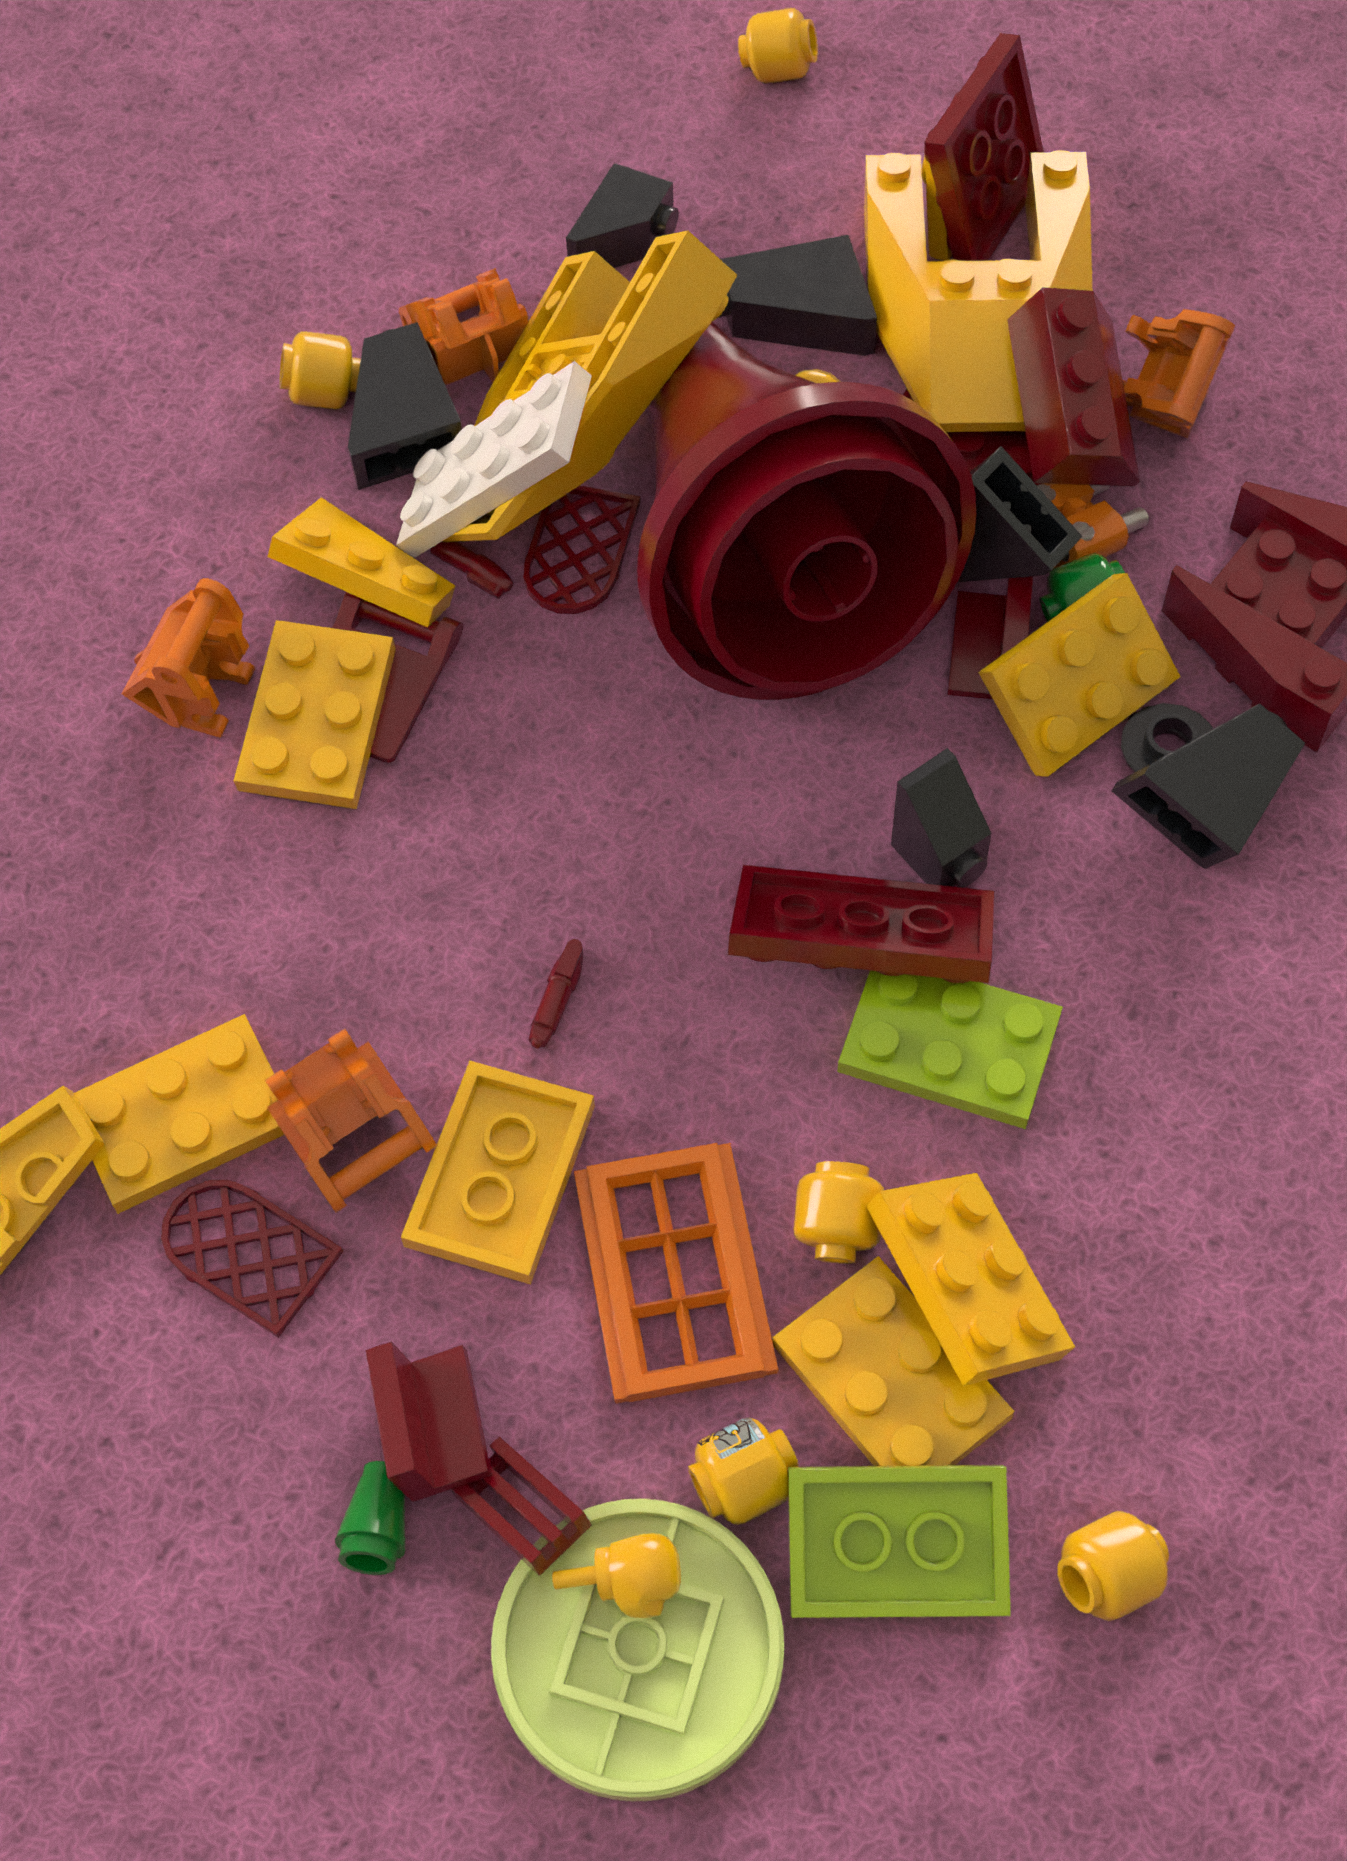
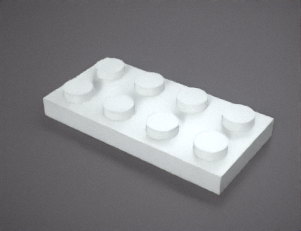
(494, 459)

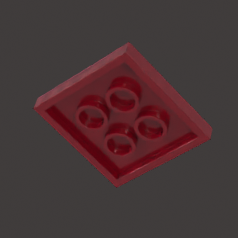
(984, 151)

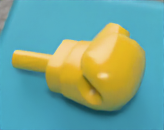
(633, 1571)

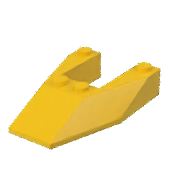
(950, 316)
(621, 335)

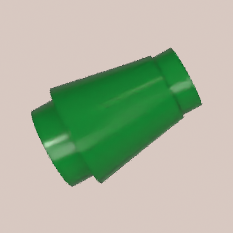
(373, 1524)

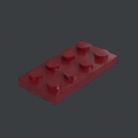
(863, 924)

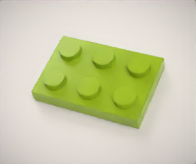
(952, 1043)
(898, 1541)

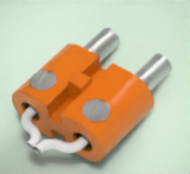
(1099, 524)

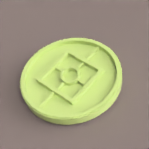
(641, 1700)

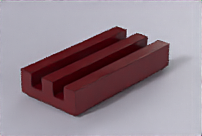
(558, 1540)

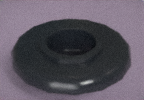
(1164, 718)

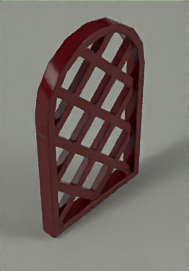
(590, 494)
(259, 1204)

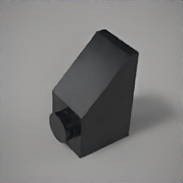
(624, 217)
(940, 824)

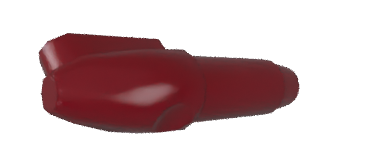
(478, 568)
(561, 983)

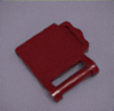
(411, 672)

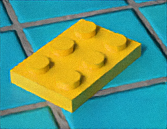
(1080, 674)
(315, 714)
(181, 1113)
(499, 1172)
(970, 1277)
(887, 1376)

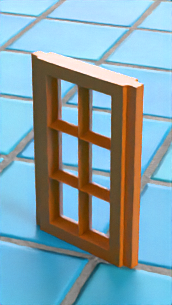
(734, 1257)

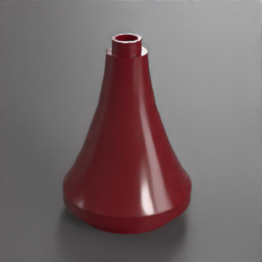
(795, 524)

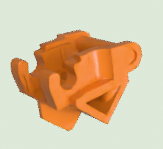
(477, 342)
(1177, 368)
(192, 644)
(333, 1096)

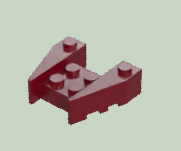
(1276, 609)

